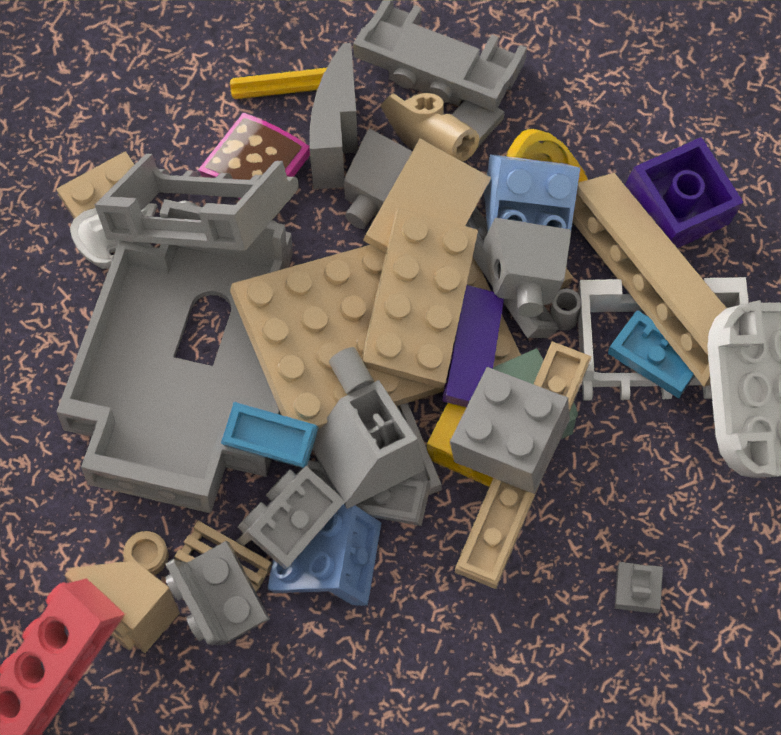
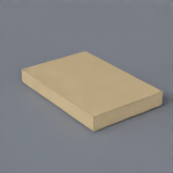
(432, 186)

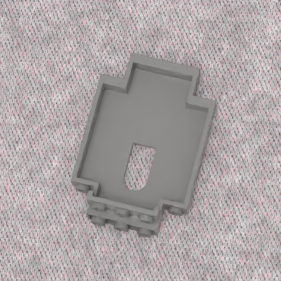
(161, 416)

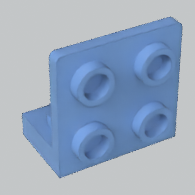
(335, 560)

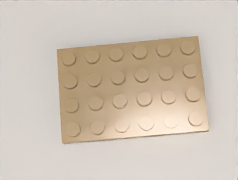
(315, 311)

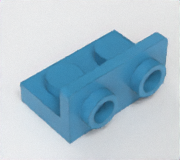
(650, 354)

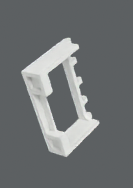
(608, 297)

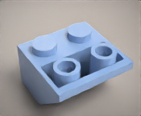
(531, 191)

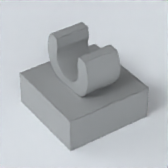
(638, 587)

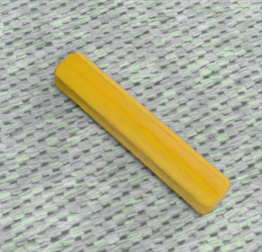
(276, 83)

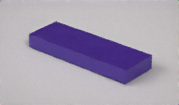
(473, 344)

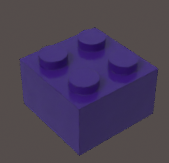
(685, 192)

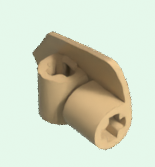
(425, 119)

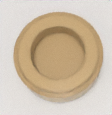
(147, 550)

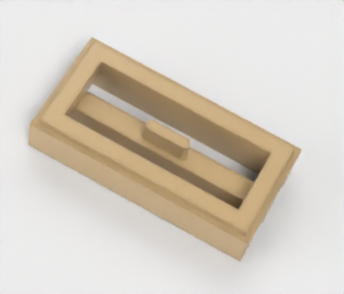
(201, 530)

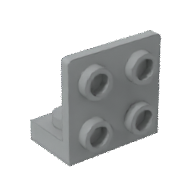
(293, 517)
(217, 595)

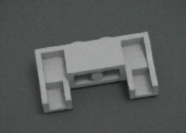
(437, 62)

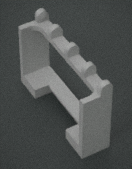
(220, 224)

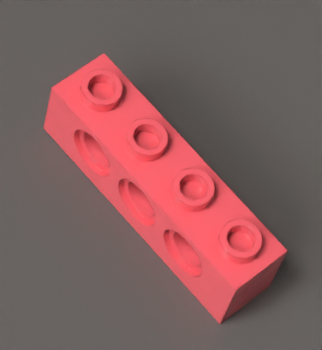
(89, 622)

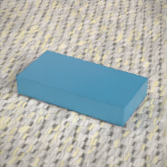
(269, 435)

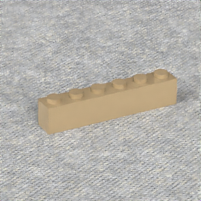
(649, 268)

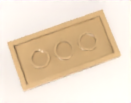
(419, 298)

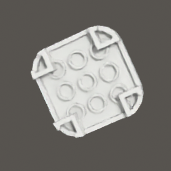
(747, 387)

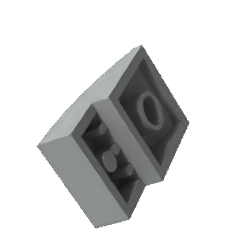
(333, 121)

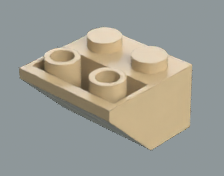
(136, 592)

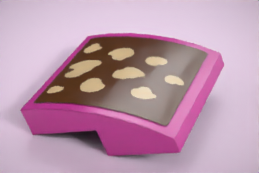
(252, 148)

